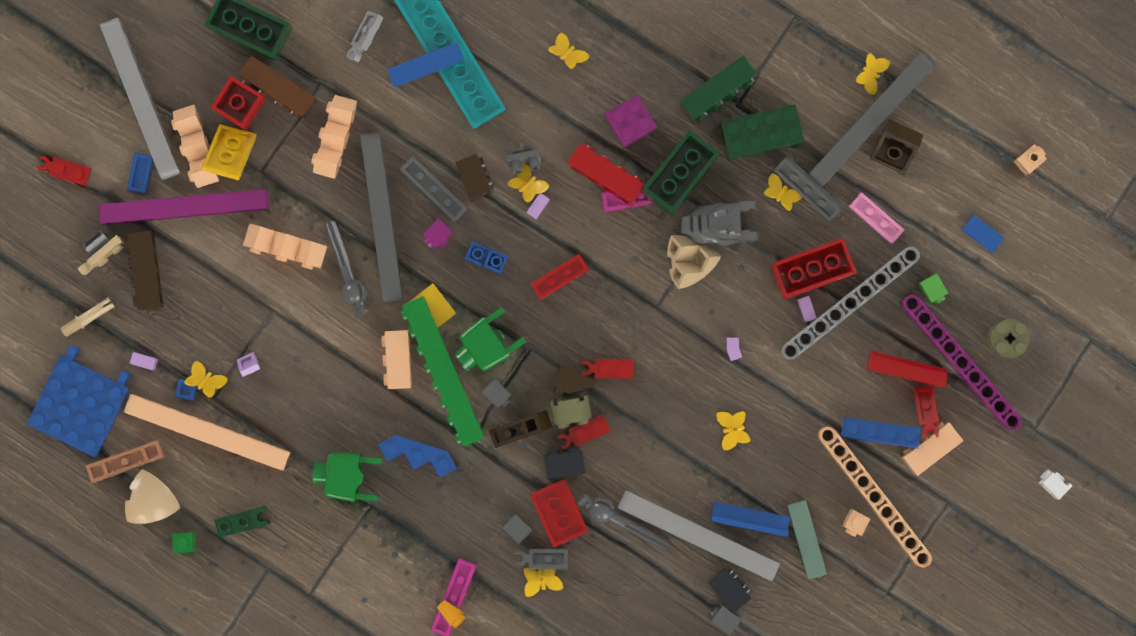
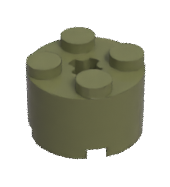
(1019, 338)
(571, 410)

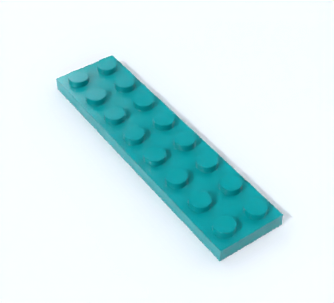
(463, 79)

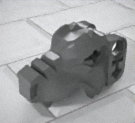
(718, 223)

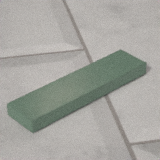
(806, 539)

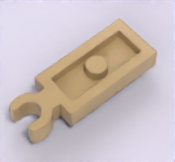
(102, 254)

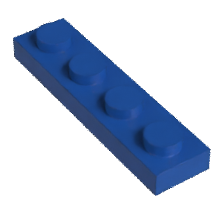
(881, 432)

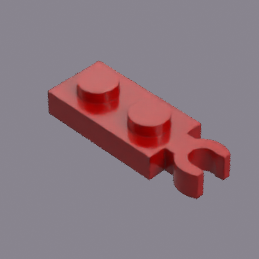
(66, 170)
(610, 368)
(927, 409)
(583, 433)

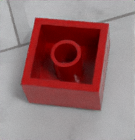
(238, 103)

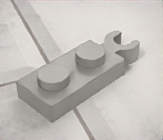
(364, 35)

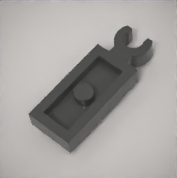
(544, 559)

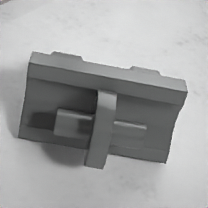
(524, 155)

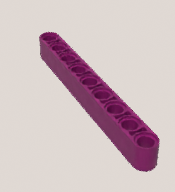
(183, 207)
(970, 366)

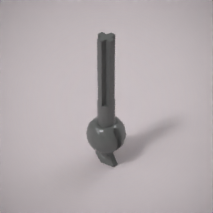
(353, 290)
(602, 510)

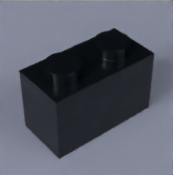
(564, 464)
(730, 590)

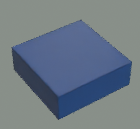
(185, 391)

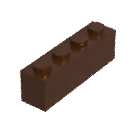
(278, 87)

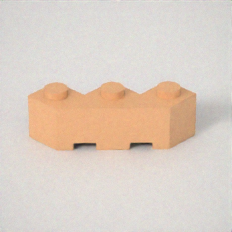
(334, 136)
(194, 144)
(284, 246)

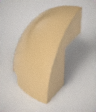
(690, 260)
(149, 500)

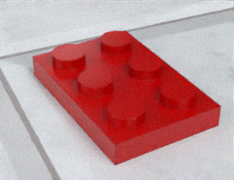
(559, 513)

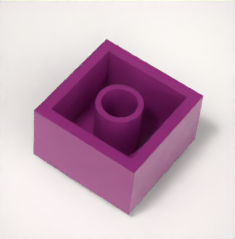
(630, 121)

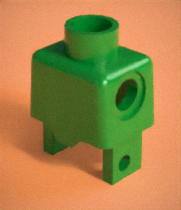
(484, 345)
(343, 475)

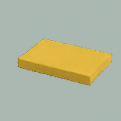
(229, 152)

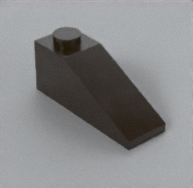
(520, 429)

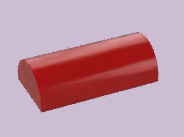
(813, 269)

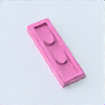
(876, 218)

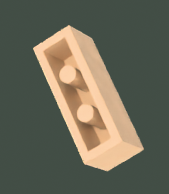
(397, 359)
(931, 449)

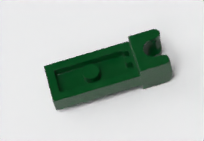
(240, 522)

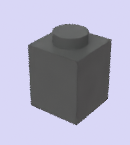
(497, 394)
(516, 527)
(724, 619)

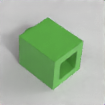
(933, 289)

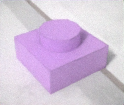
(248, 364)

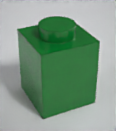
(184, 542)

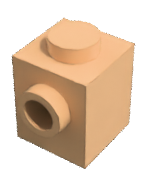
(1030, 159)
(855, 523)

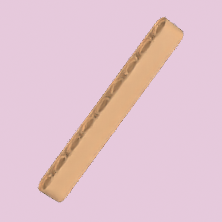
(207, 432)
(882, 502)

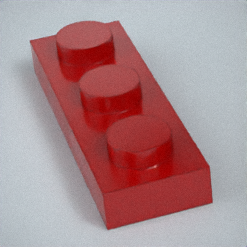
(559, 277)

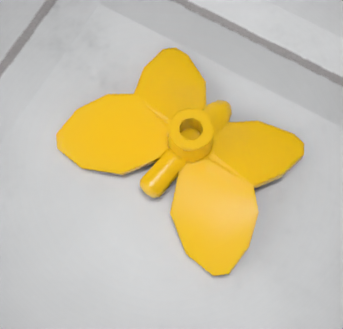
(571, 57)
(872, 67)
(528, 186)
(776, 191)
(204, 382)
(734, 429)
(542, 578)

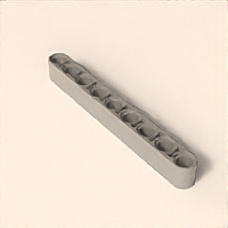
(140, 98)
(858, 300)
(698, 535)

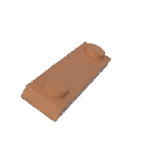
(125, 461)

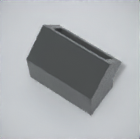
(96, 242)

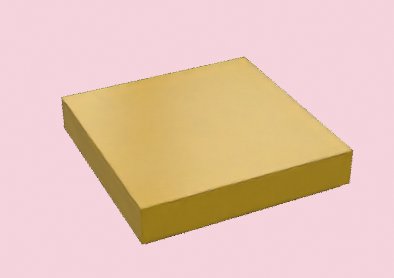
(437, 304)

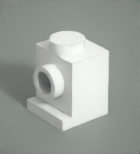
(1054, 484)

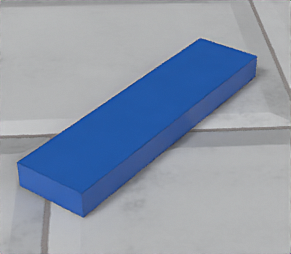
(425, 65)

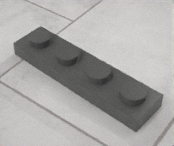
(808, 188)
(433, 189)

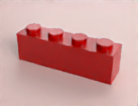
(605, 174)

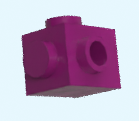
(437, 235)

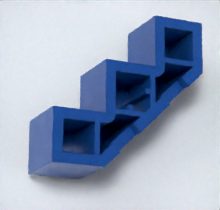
(418, 454)

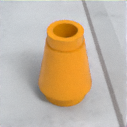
(451, 614)

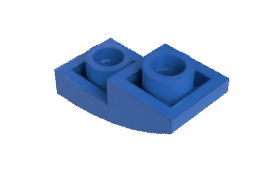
(485, 257)

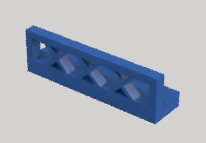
(750, 519)

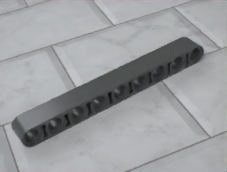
(872, 119)
(381, 217)

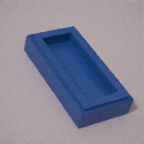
(140, 173)
(982, 234)

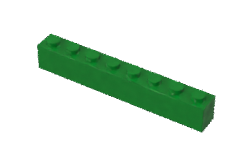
(443, 371)

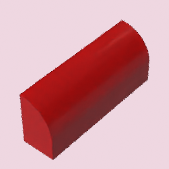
(906, 369)

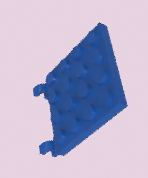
(79, 404)

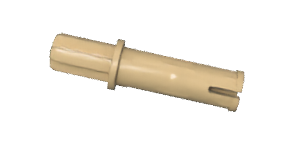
(87, 317)

